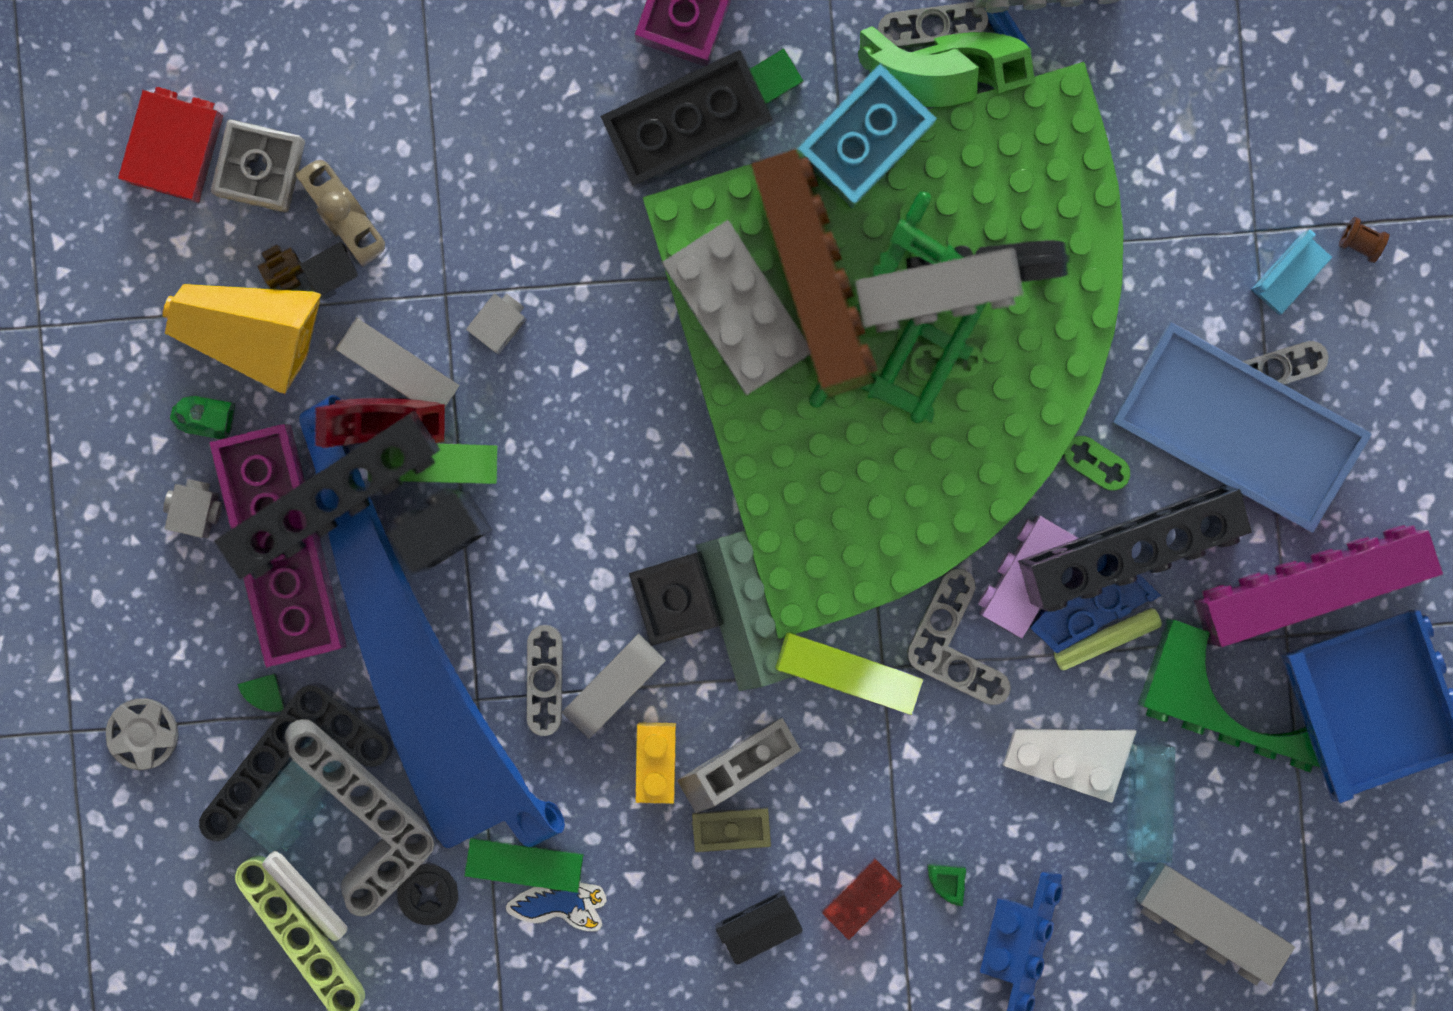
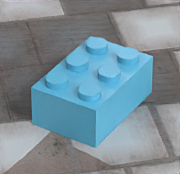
(866, 135)

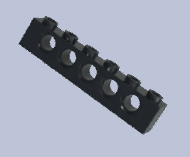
(240, 543)
(1044, 570)

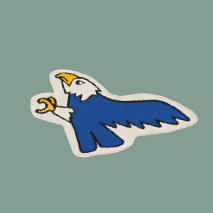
(577, 909)

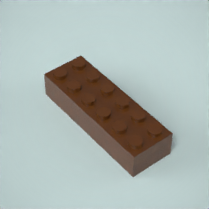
(812, 272)

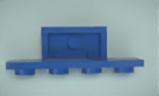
(1019, 941)

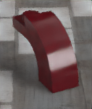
(362, 419)

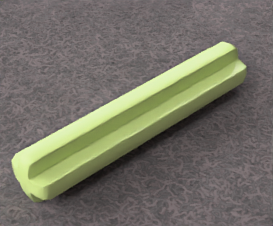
(1108, 639)

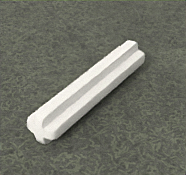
(304, 896)

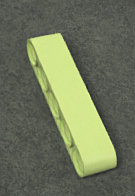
(305, 955)

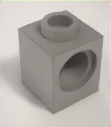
(497, 322)

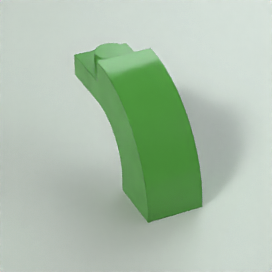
(1001, 59)
(931, 79)
(453, 464)

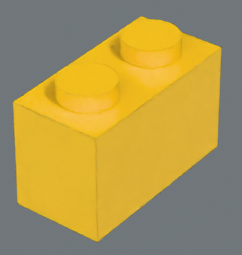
(655, 762)

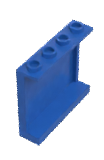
(1374, 703)

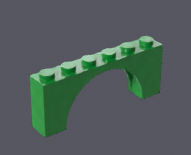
(1181, 689)

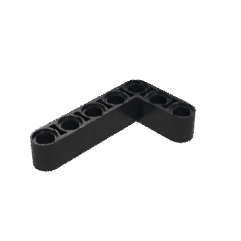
(275, 744)

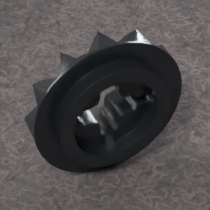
(429, 912)

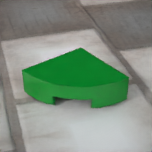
(263, 693)
(948, 882)

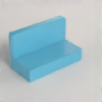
(1292, 272)

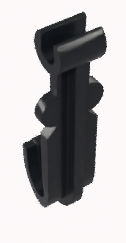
(1035, 259)

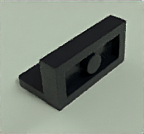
(759, 927)

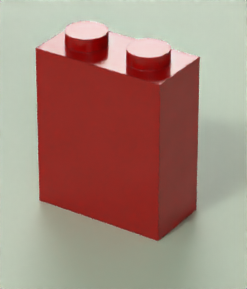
(171, 144)

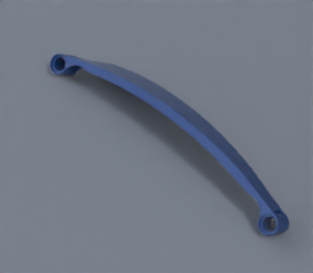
(436, 727)

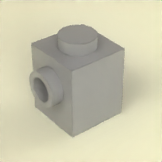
(192, 509)

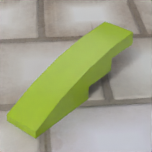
(849, 673)

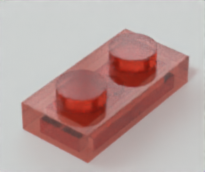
(861, 898)

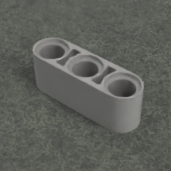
(613, 686)

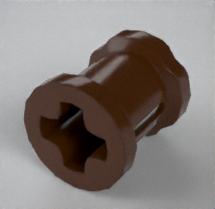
(1364, 240)

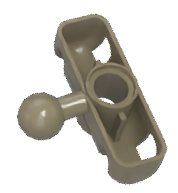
(341, 211)

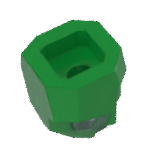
(203, 416)

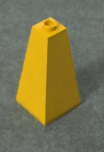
(246, 328)

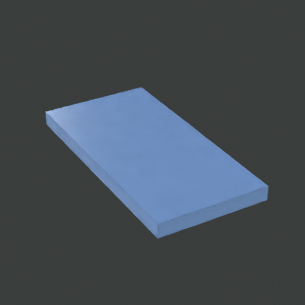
(1241, 427)

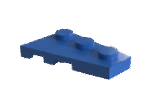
(1085, 616)

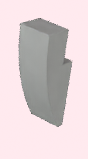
(395, 364)

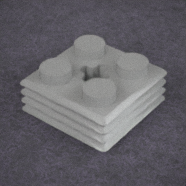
(245, 144)

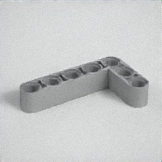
(368, 808)

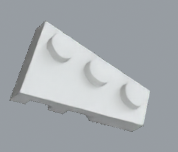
(1075, 759)

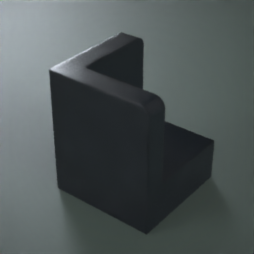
(329, 270)

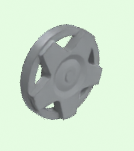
(141, 734)

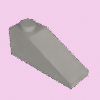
(738, 766)

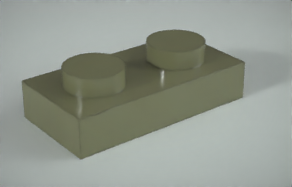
(731, 829)

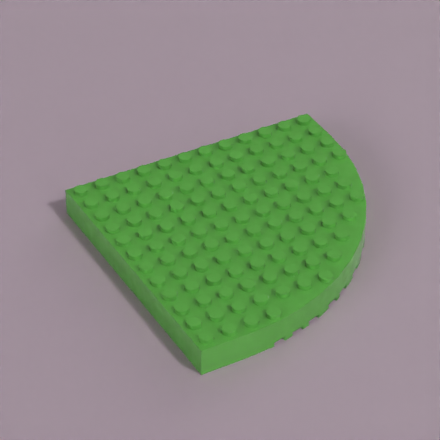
(853, 494)

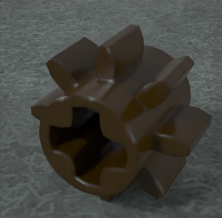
(280, 268)

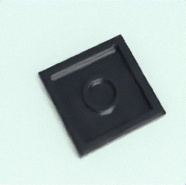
(676, 598)

